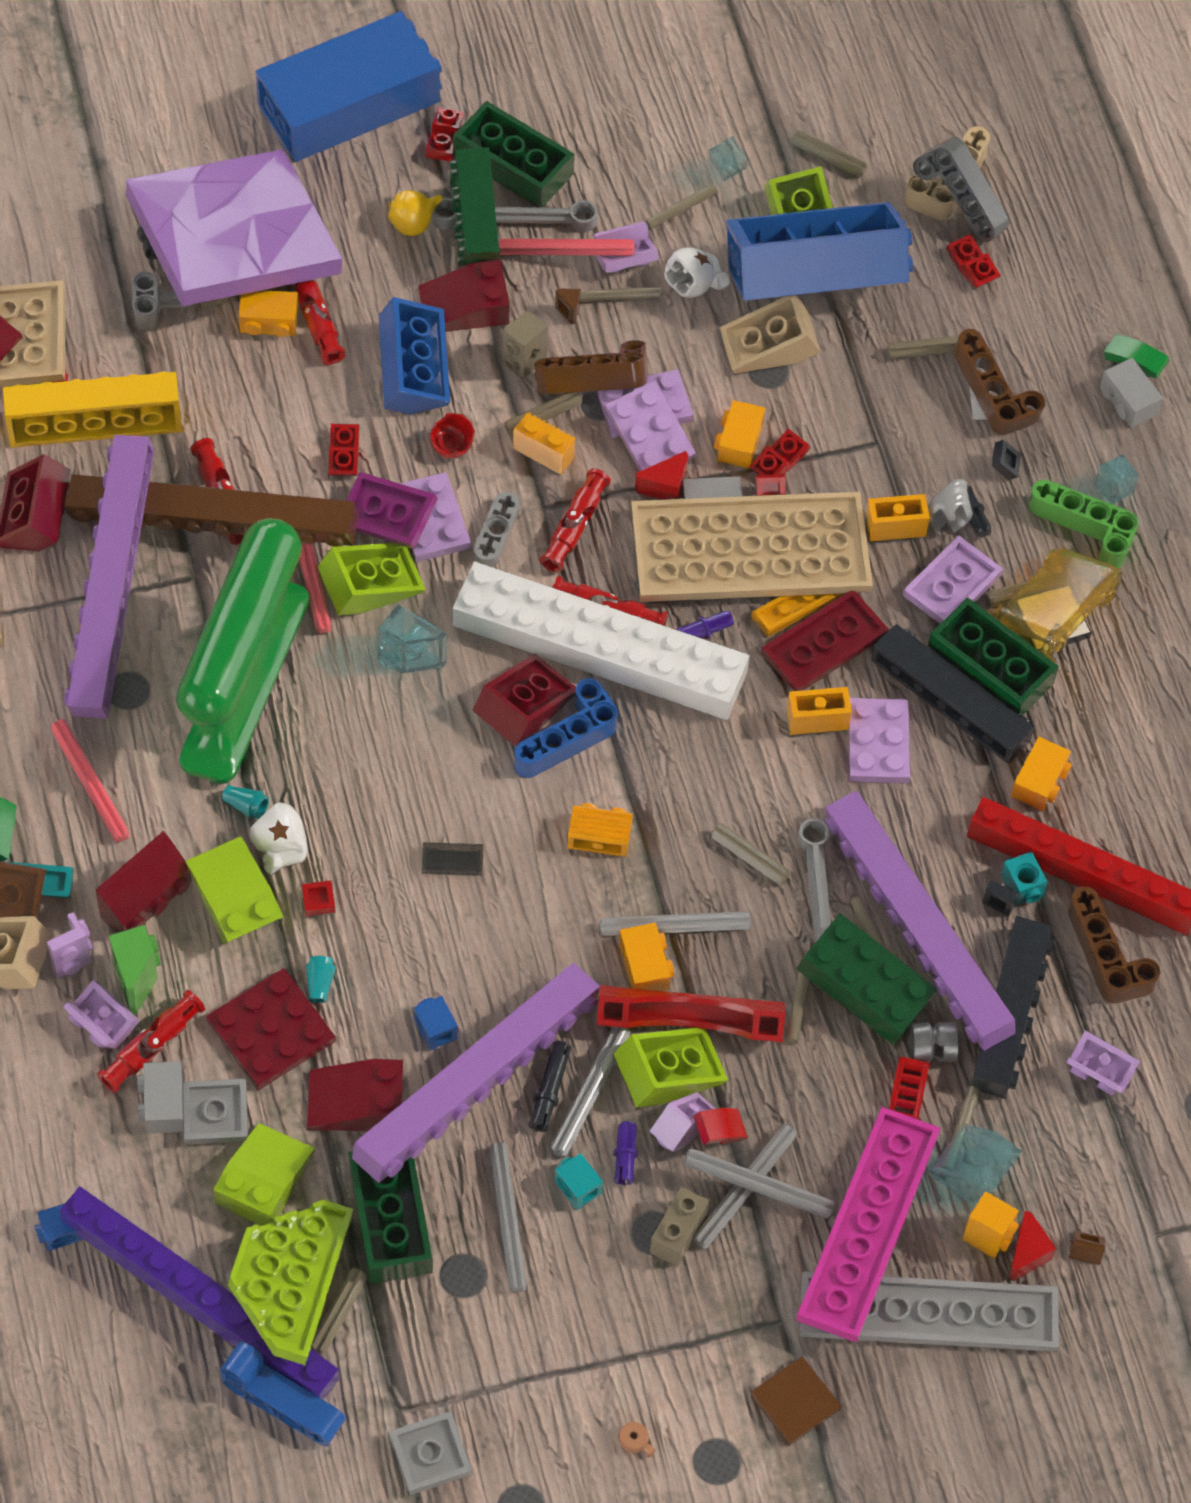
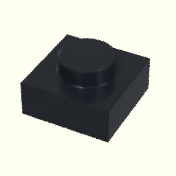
(1006, 459)
(1000, 897)

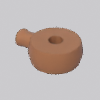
(638, 1444)

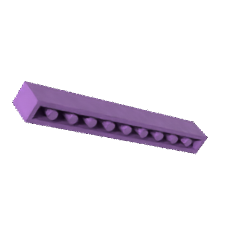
(110, 577)
(920, 921)
(475, 1073)

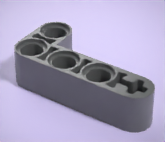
(966, 184)

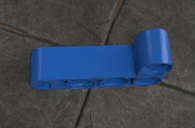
(535, 756)
(279, 1396)

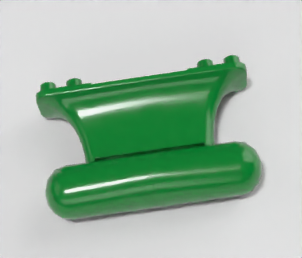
(241, 651)

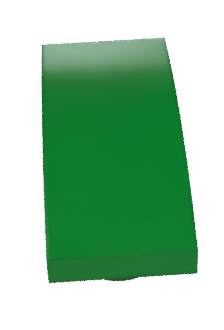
(1147, 357)

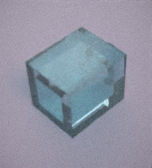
(728, 158)
(1116, 479)

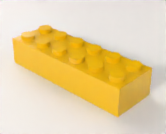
(92, 409)

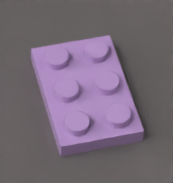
(672, 389)
(648, 426)
(445, 528)
(951, 578)
(879, 741)

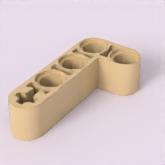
(933, 195)

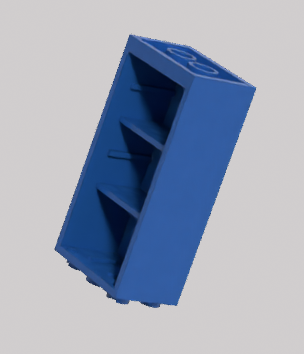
(348, 86)
(818, 251)

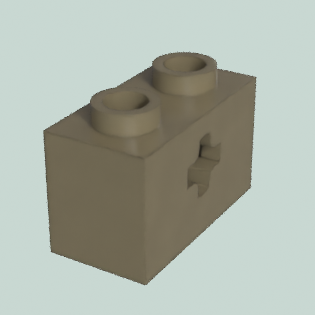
(525, 344)
(679, 1226)

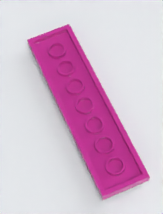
(868, 1225)

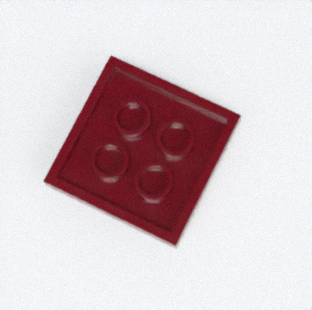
(271, 1029)

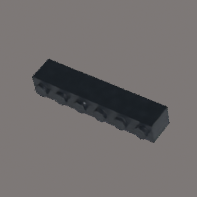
(952, 693)
(1016, 988)

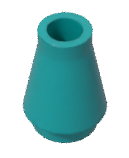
(248, 801)
(319, 977)

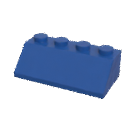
(413, 357)

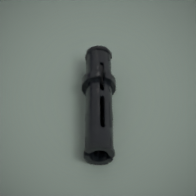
(547, 1097)

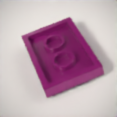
(391, 509)

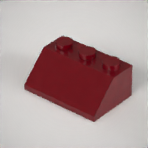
(33, 504)
(143, 885)

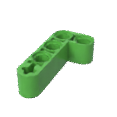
(1051, 503)

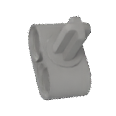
(150, 301)

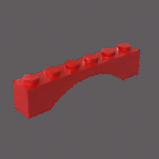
(731, 1015)

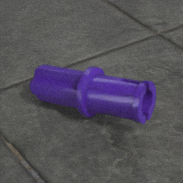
(707, 626)
(625, 1153)

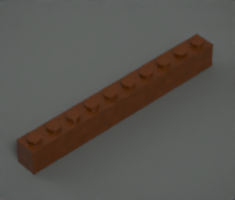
(224, 510)

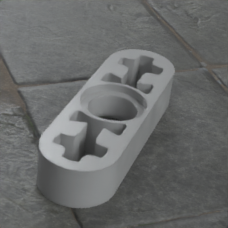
(495, 518)

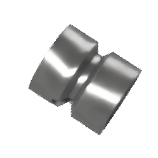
(933, 1042)

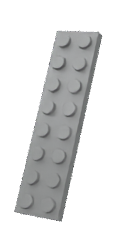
(957, 1314)

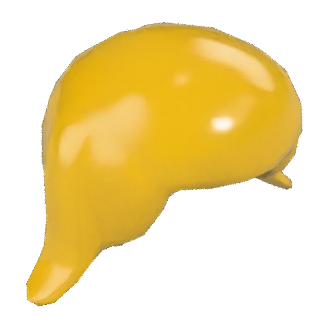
(412, 212)

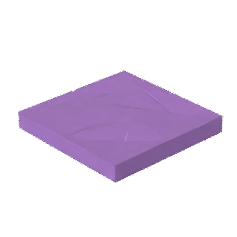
(233, 227)

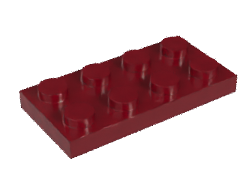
(824, 641)

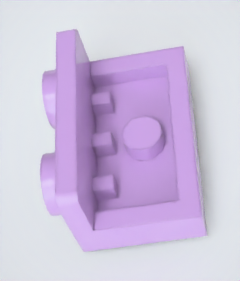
(644, 248)
(70, 949)
(102, 1016)
(1102, 1062)

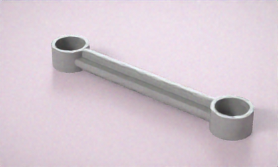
(529, 215)
(816, 875)

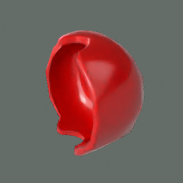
(452, 436)

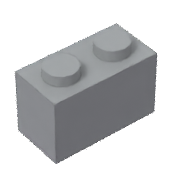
(1131, 393)
(162, 1097)

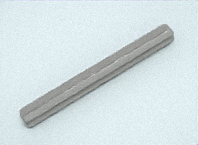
(679, 923)
(588, 1092)
(759, 1183)
(738, 1194)
(508, 1217)

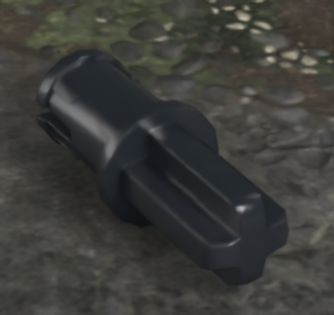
(979, 520)

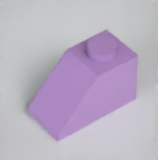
(676, 1124)

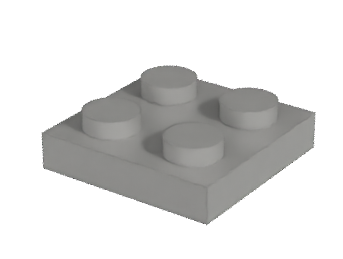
(215, 1111)
(430, 1453)

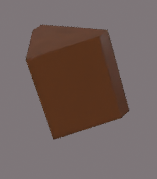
(568, 303)
(1087, 1247)

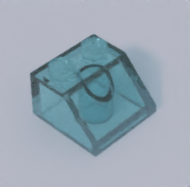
(410, 643)
(975, 1162)

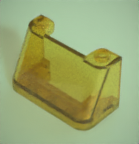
(1059, 599)

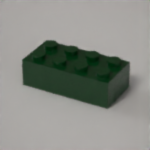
(518, 154)
(473, 206)
(994, 656)
(866, 979)
(392, 1223)

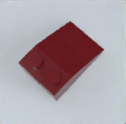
(470, 296)
(523, 699)
(354, 1094)

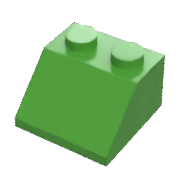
(135, 962)

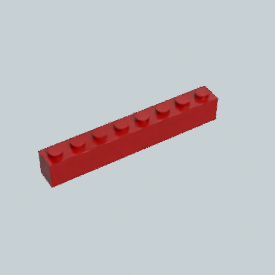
(1083, 864)

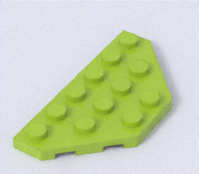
(287, 1273)

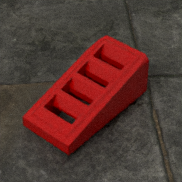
(913, 1073)

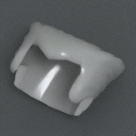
(950, 507)

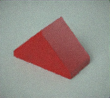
(664, 478)
(1031, 1249)

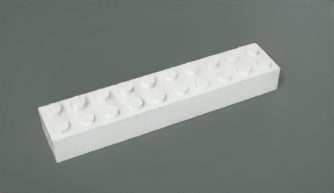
(600, 640)

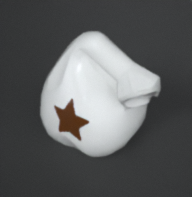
(694, 271)
(280, 837)

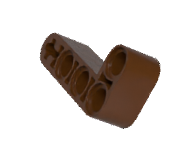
(972, 353)
(595, 371)
(1106, 944)

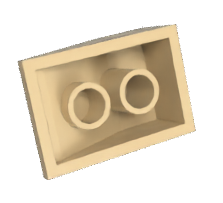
(770, 336)
(22, 951)

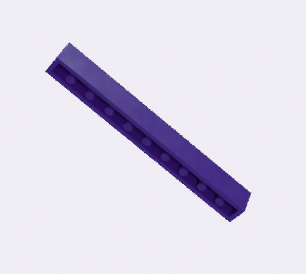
(185, 1286)

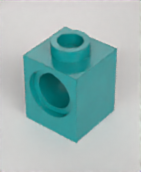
(1028, 868)
(578, 1181)

